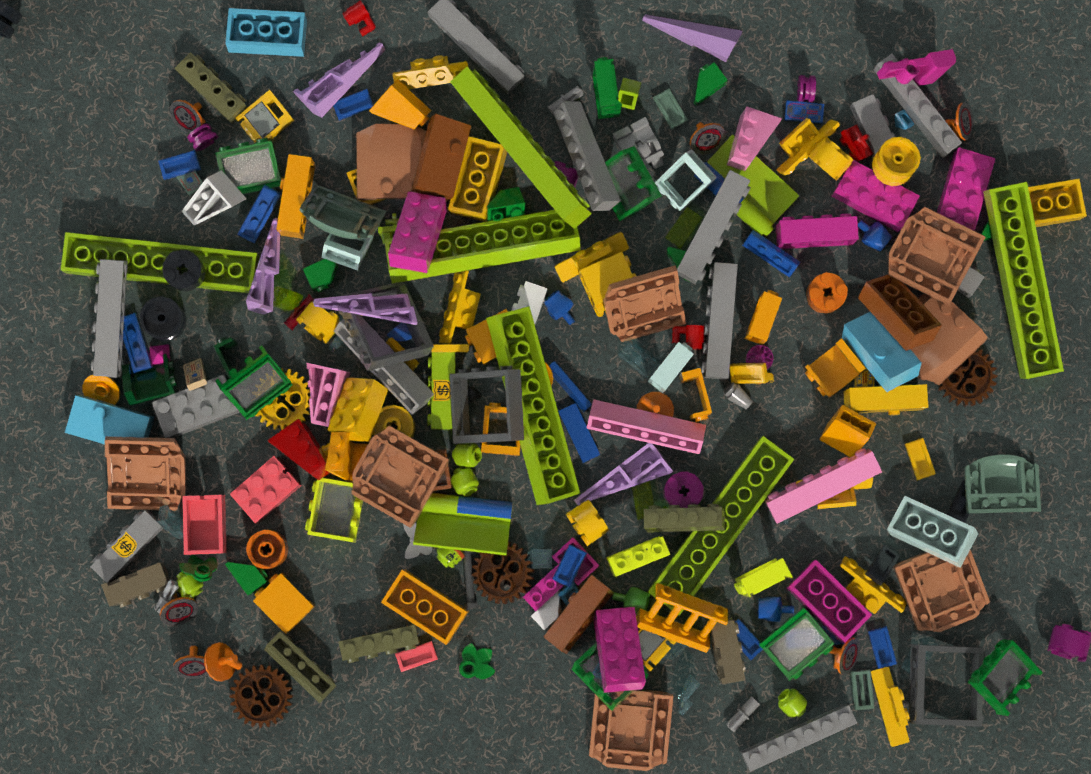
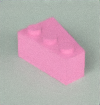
(751, 134)
(325, 390)

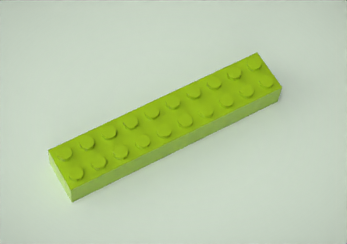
(522, 147)
(495, 244)
(224, 268)
(1023, 280)
(544, 439)
(740, 501)

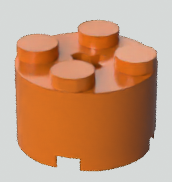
(836, 297)
(258, 555)

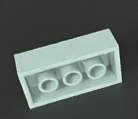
(932, 531)

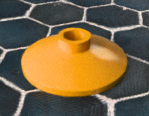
(93, 388)

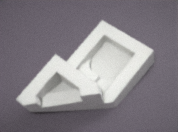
(548, 611)

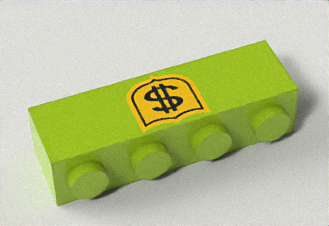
(442, 366)

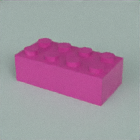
(964, 187)
(870, 196)
(417, 232)
(817, 232)
(829, 601)
(619, 649)

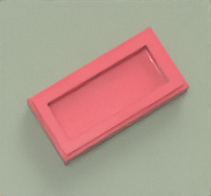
(415, 657)

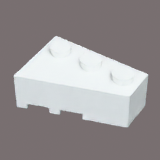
(212, 198)

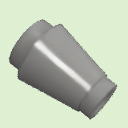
(738, 396)

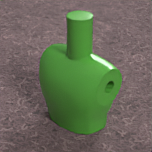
(634, 598)

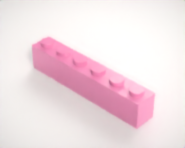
(646, 426)
(822, 485)

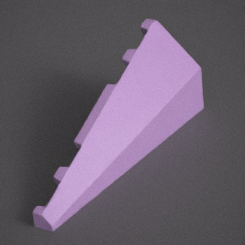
(711, 39)
(325, 92)
(262, 287)
(384, 307)
(637, 469)

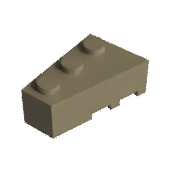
(136, 585)
(727, 652)

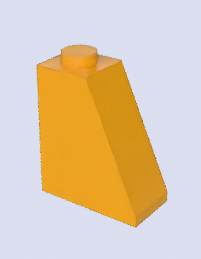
(401, 106)

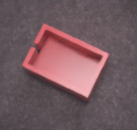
(265, 489)
(204, 524)

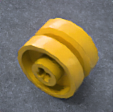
(896, 161)
(395, 415)

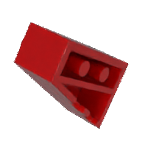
(301, 447)

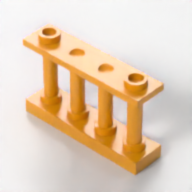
(682, 632)

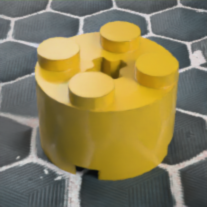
(831, 158)
(319, 322)
(587, 522)

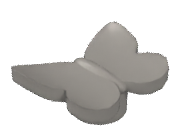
(414, 550)

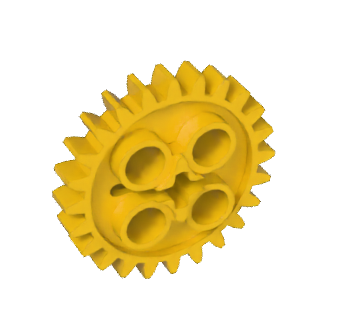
(270, 412)

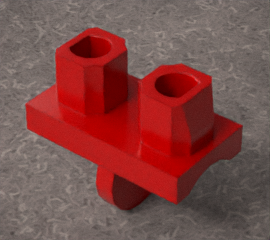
(856, 142)

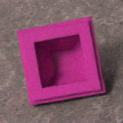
(157, 352)

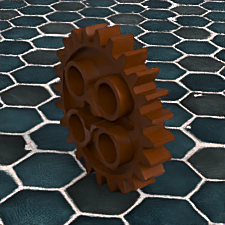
(979, 384)
(518, 580)
(245, 704)

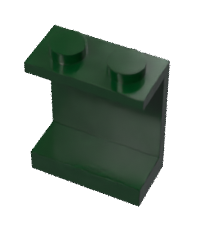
(224, 344)
(149, 383)

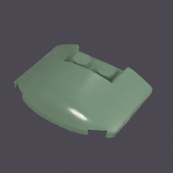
(341, 214)
(1002, 485)

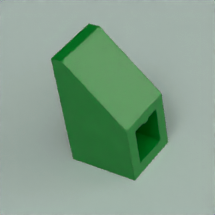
(506, 204)

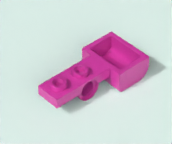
(921, 70)
(548, 587)

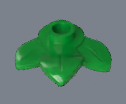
(198, 568)
(479, 662)

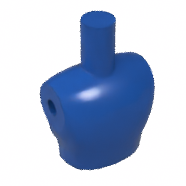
(875, 236)
(558, 306)
(771, 609)

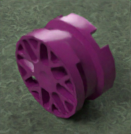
(806, 88)
(202, 137)
(760, 355)

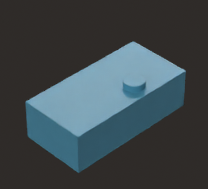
(266, 32)
(880, 352)
(98, 419)

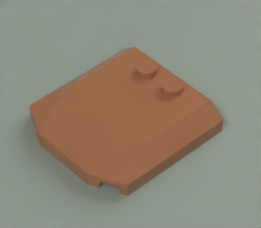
(387, 160)
(933, 254)
(644, 304)
(953, 343)
(144, 473)
(397, 475)
(941, 592)
(634, 732)

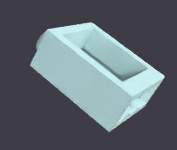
(697, 167)
(345, 255)
(671, 366)

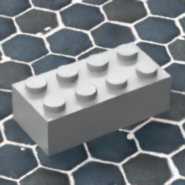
(193, 408)

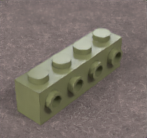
(210, 87)
(684, 519)
(378, 642)
(300, 667)

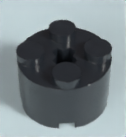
(188, 280)

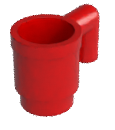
(358, 13)
(693, 333)

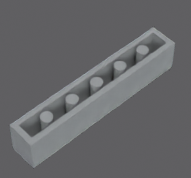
(476, 45)
(921, 112)
(586, 156)
(712, 227)
(110, 318)
(720, 320)
(397, 377)
(798, 737)

